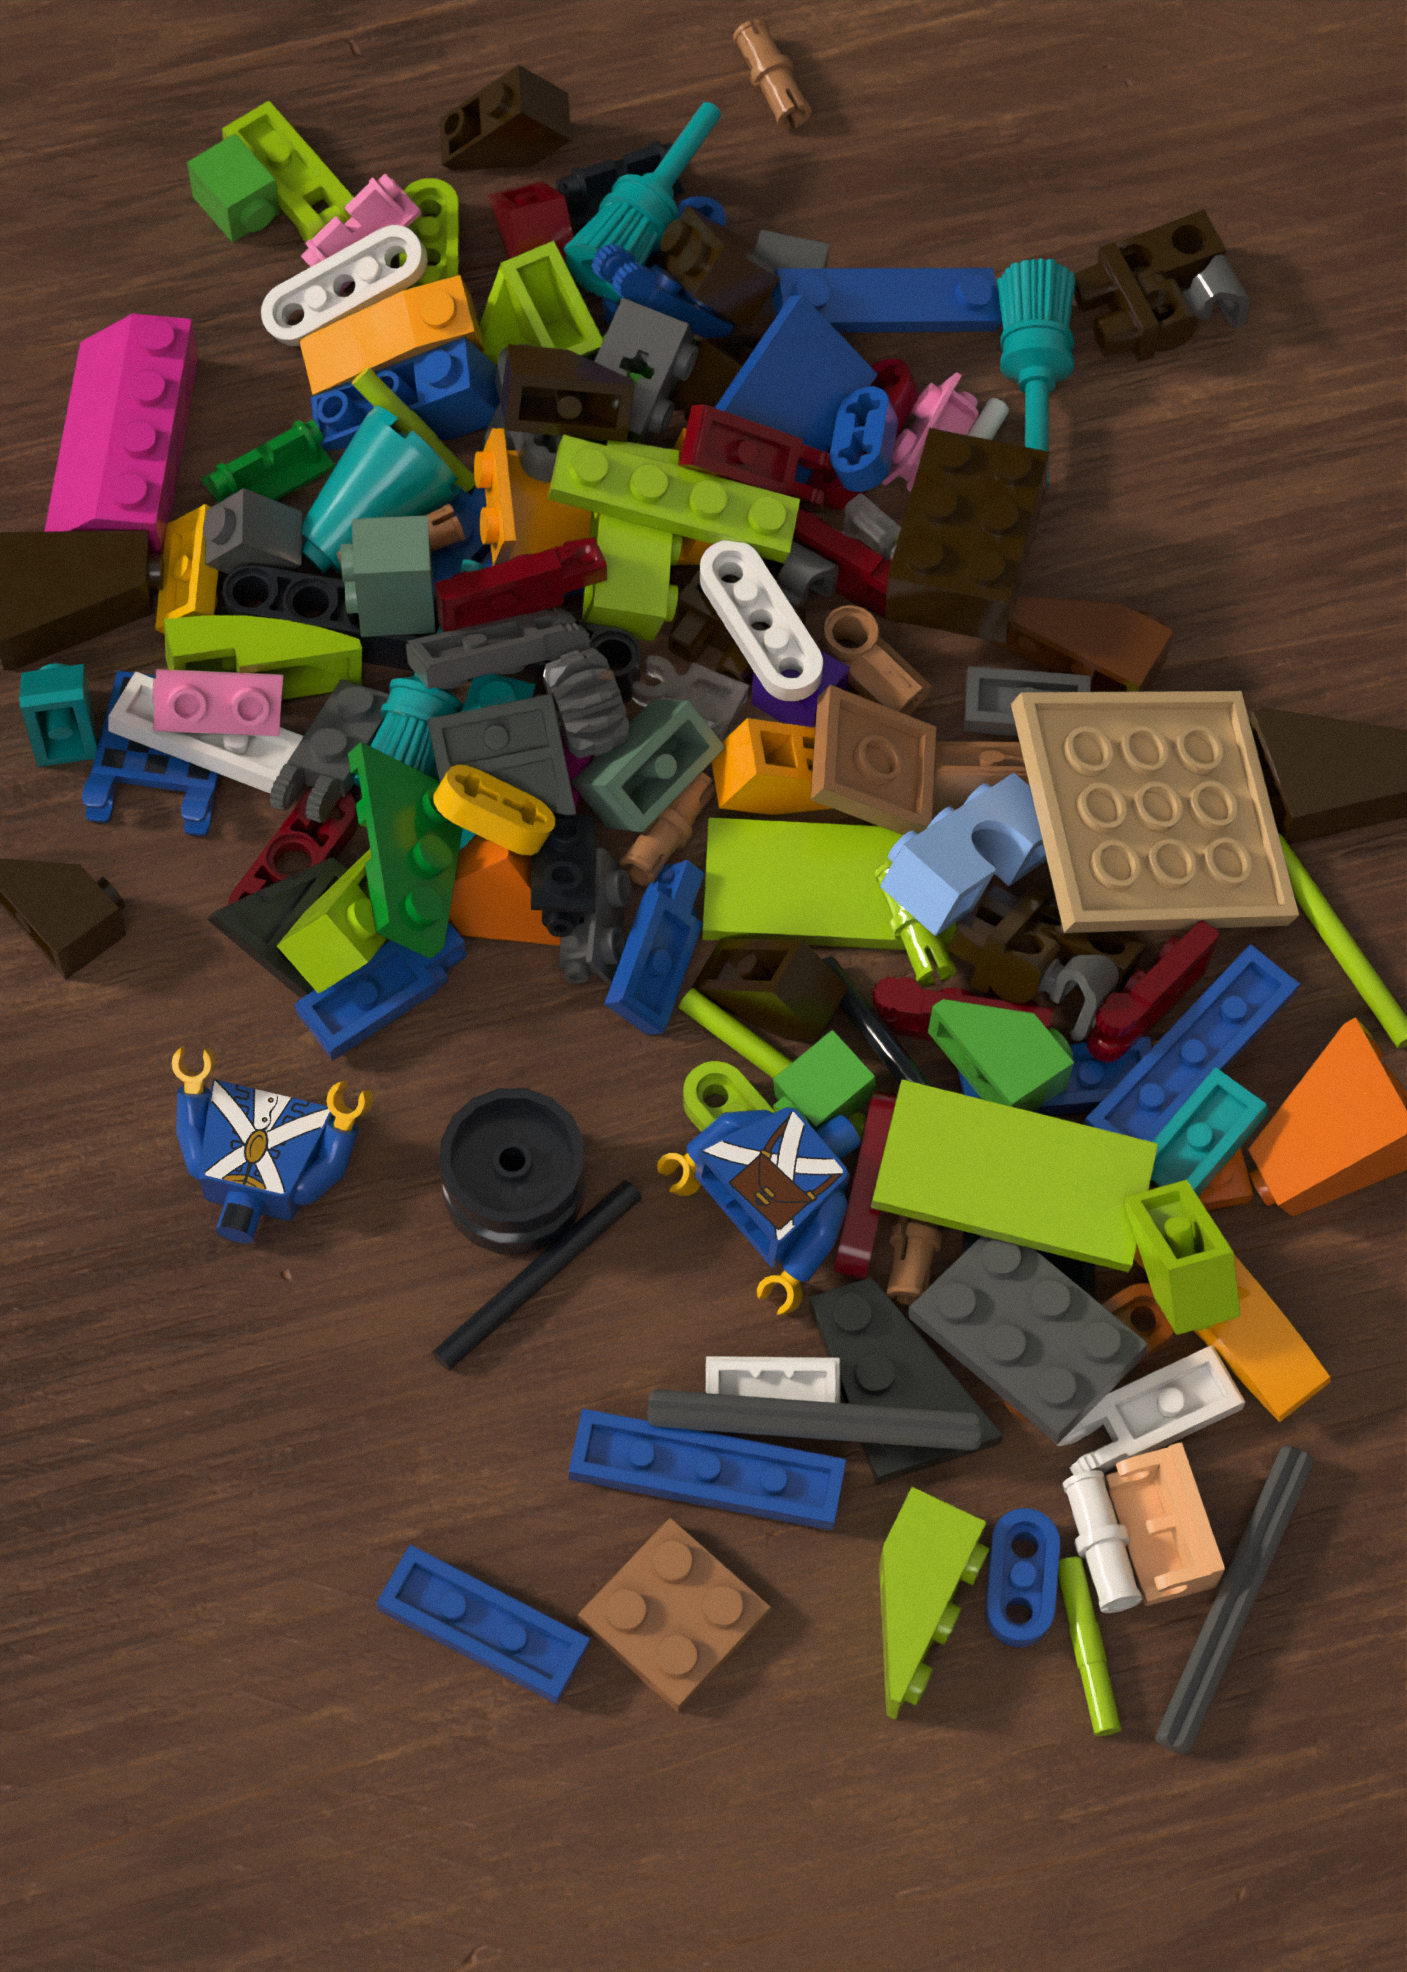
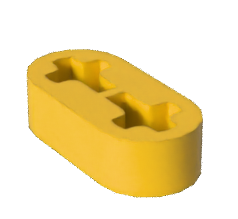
(494, 809)

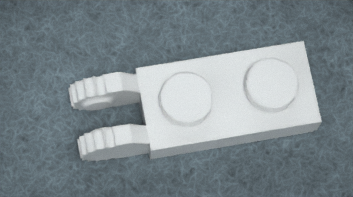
(1158, 1410)

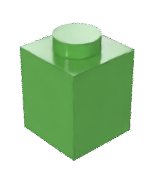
(234, 188)
(824, 1082)

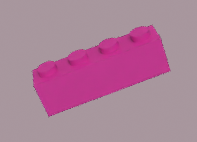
(125, 428)

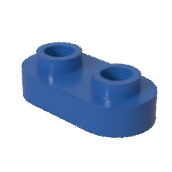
(1022, 1580)

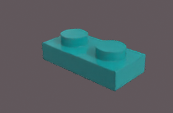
(1206, 1132)

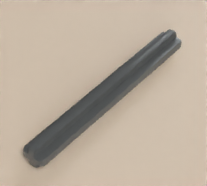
(814, 1419)
(1234, 1600)

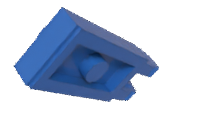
(657, 290)

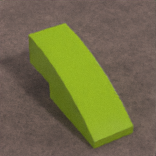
(305, 654)

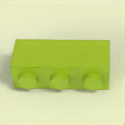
(638, 566)

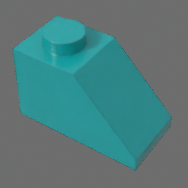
(58, 714)

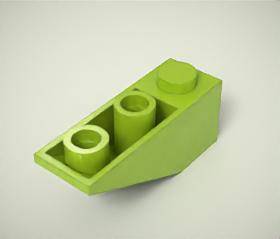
(335, 931)
(919, 1575)

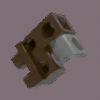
(1145, 286)
(701, 625)
(1024, 951)

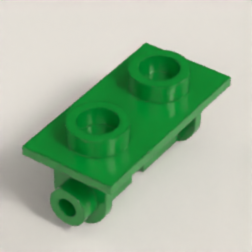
(274, 466)

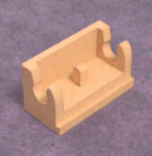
(1166, 1525)

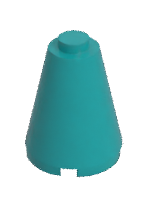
(375, 479)

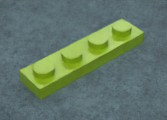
(672, 498)

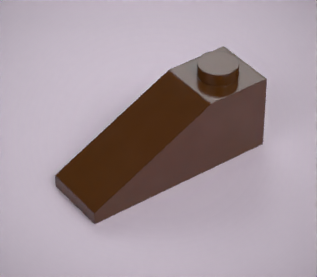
(1091, 638)

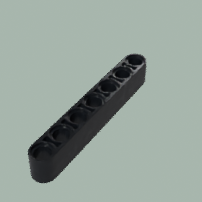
(292, 594)

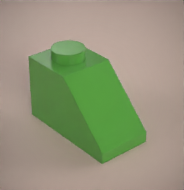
(1003, 1052)

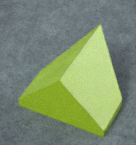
(537, 306)

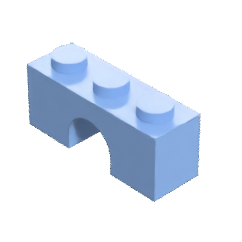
(953, 860)

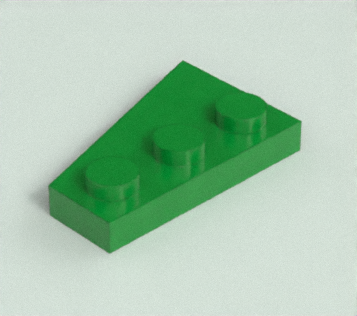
(410, 851)

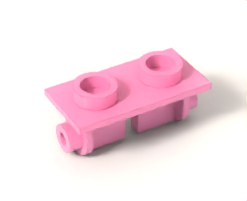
(375, 207)
(936, 409)
(217, 702)

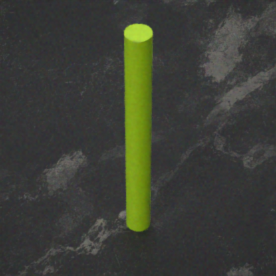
(1345, 949)
(743, 1040)

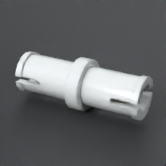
(1102, 1541)

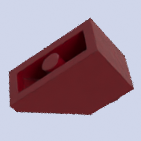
(531, 218)

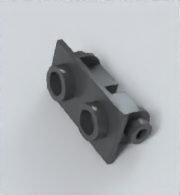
(600, 940)

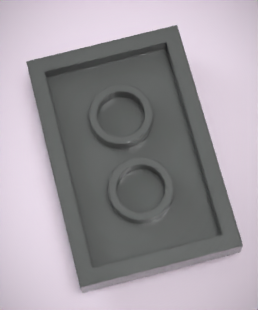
(1028, 1333)

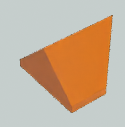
(495, 895)

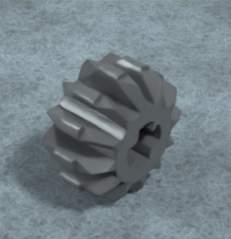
(586, 703)

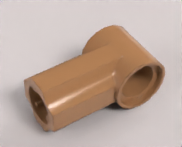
(875, 666)

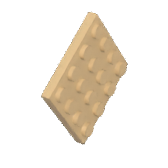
(1153, 810)

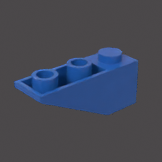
(445, 387)

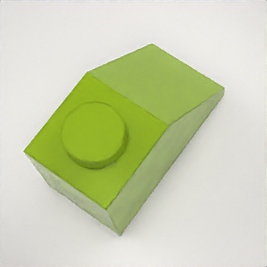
(1184, 1257)

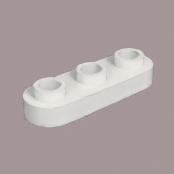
(319, 286)
(760, 599)

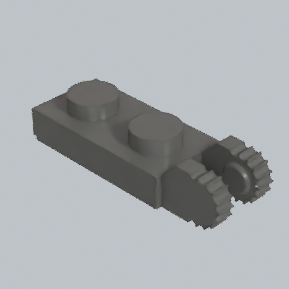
(495, 647)
(322, 755)

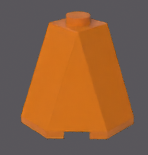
(1335, 1128)

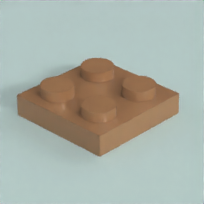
(873, 762)
(673, 1614)

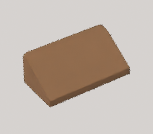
(967, 765)

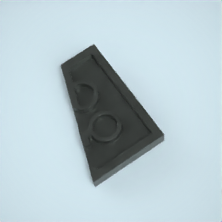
(890, 1367)

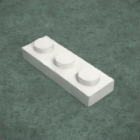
(245, 758)

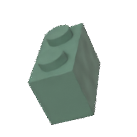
(390, 576)
(643, 776)

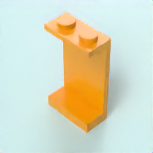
(521, 516)

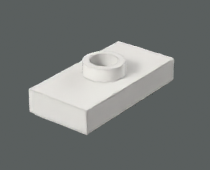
(775, 1377)

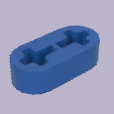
(851, 439)

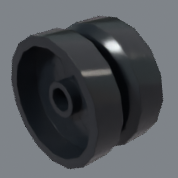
(512, 1170)

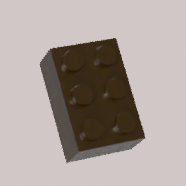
(966, 535)

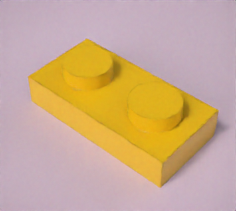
(187, 581)

